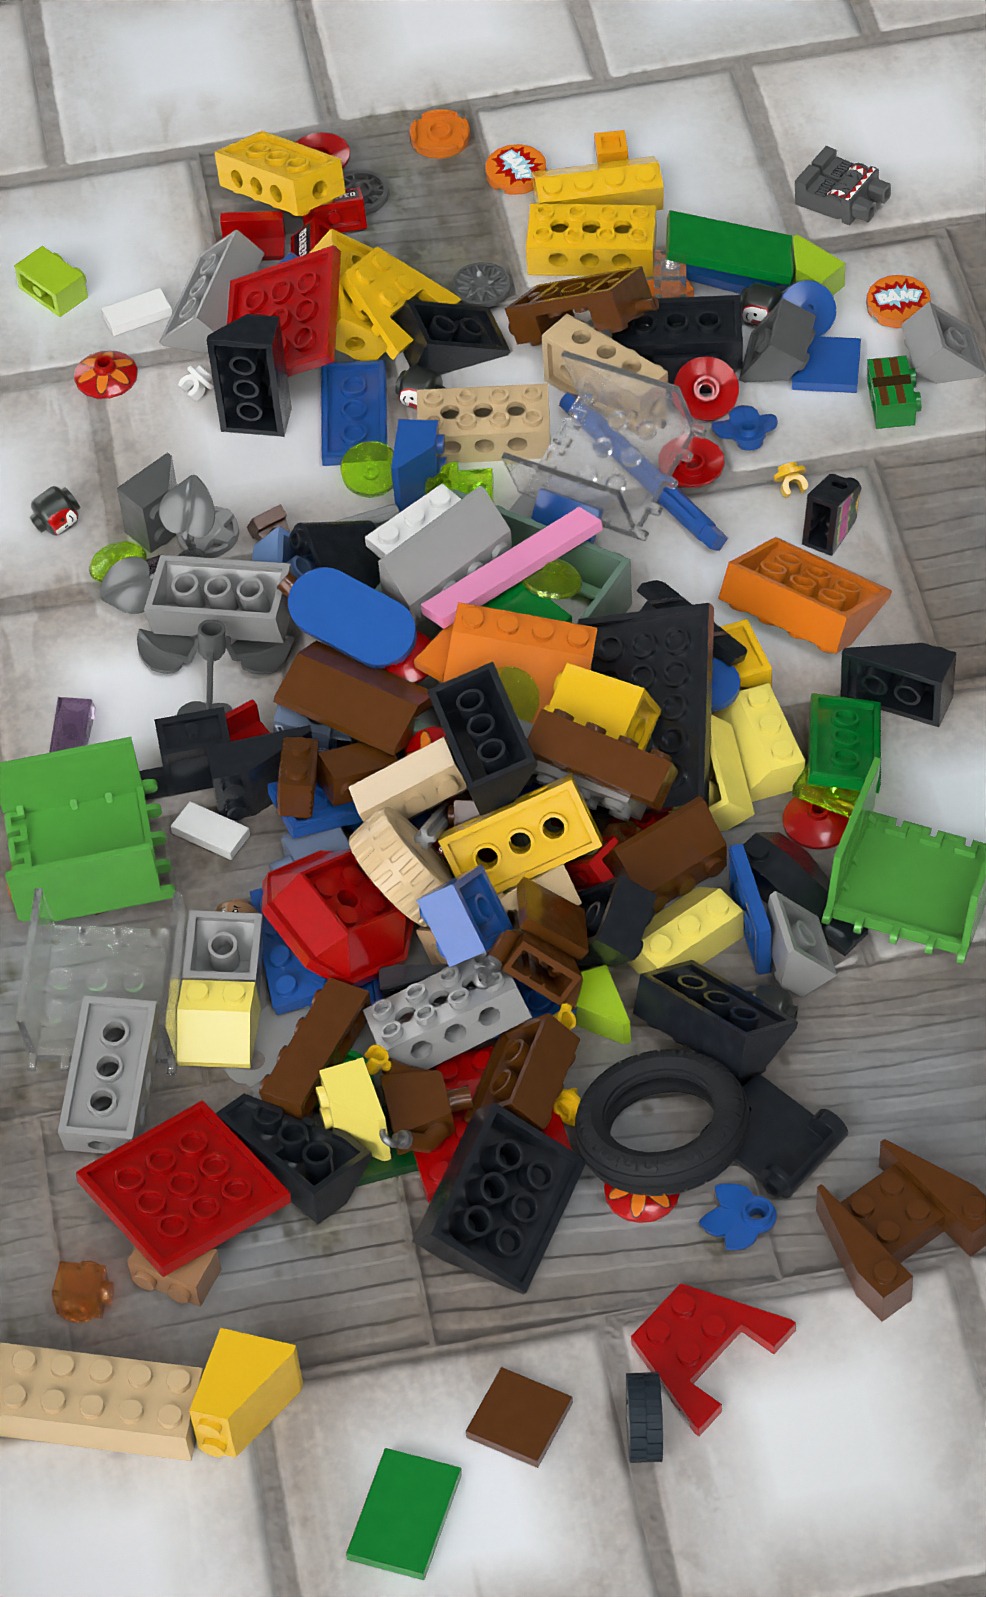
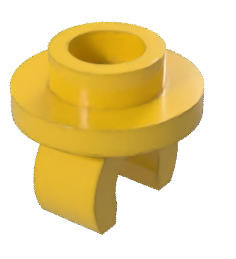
(791, 473)
(567, 1105)

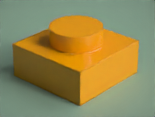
(611, 146)

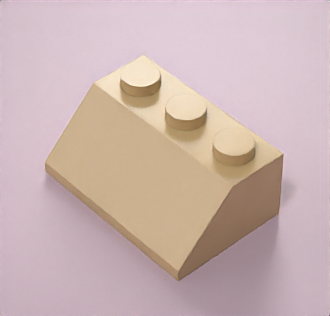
(411, 783)

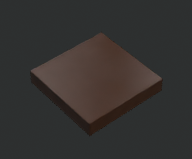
(552, 918)
(519, 1417)

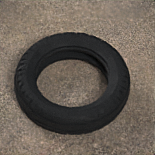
(673, 1169)

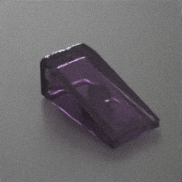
(72, 723)

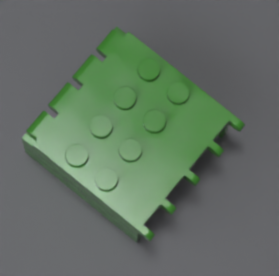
(82, 831)
(906, 879)

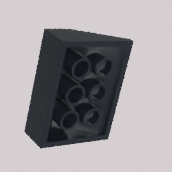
(500, 1199)

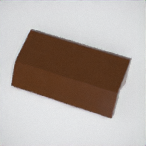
(353, 697)

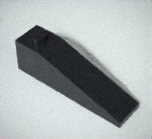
(791, 871)
(308, 1160)

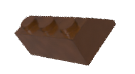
(673, 853)
(527, 1070)

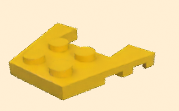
(381, 287)

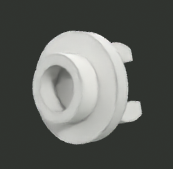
(199, 378)

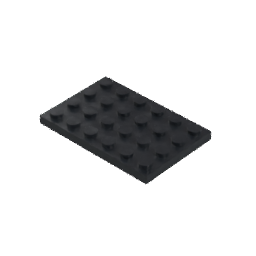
(673, 660)

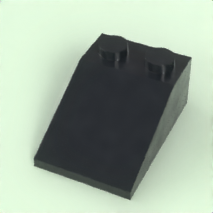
(450, 335)
(904, 678)
(244, 769)
(615, 920)

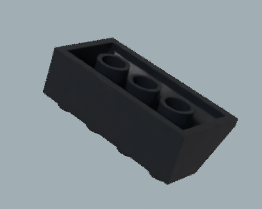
(250, 376)
(484, 736)
(712, 1016)

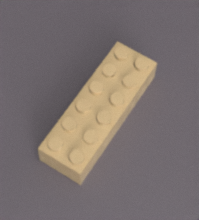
(97, 1401)

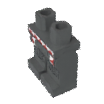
(840, 188)

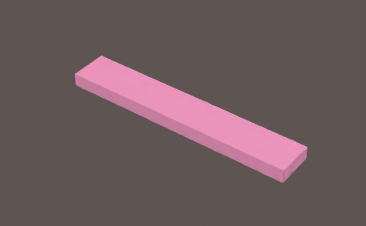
(513, 565)

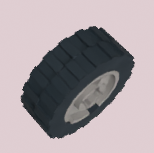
(644, 1417)

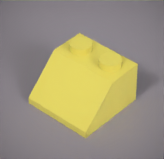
(217, 1023)
(352, 1105)

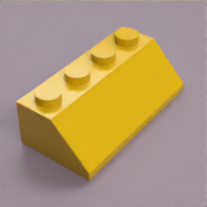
(612, 183)

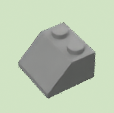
(942, 346)
(798, 946)
(224, 947)

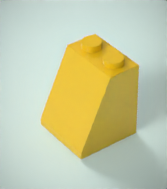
(605, 702)
(242, 1390)

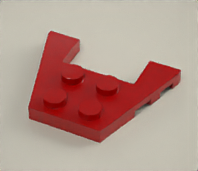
(690, 1334)

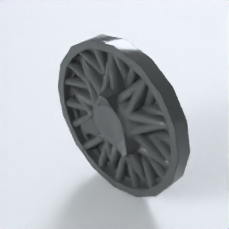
(481, 284)

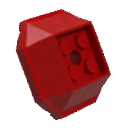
(335, 917)

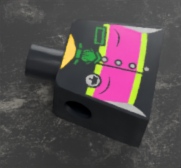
(830, 502)

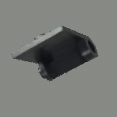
(339, 547)
(785, 1138)

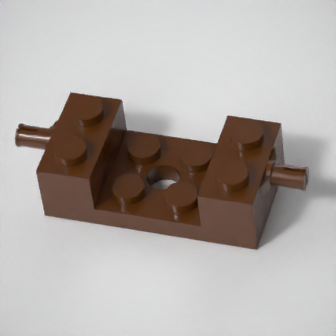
(609, 296)

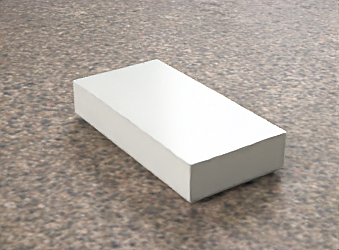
(136, 311)
(210, 830)

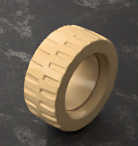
(396, 863)

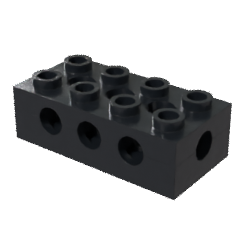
(688, 327)

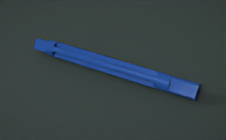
(678, 505)

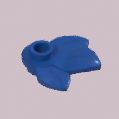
(745, 427)
(734, 1216)

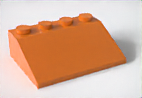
(802, 594)
(518, 641)

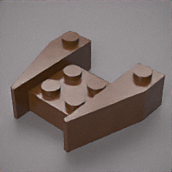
(894, 1220)

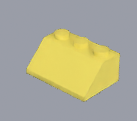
(764, 742)
(728, 787)
(690, 929)

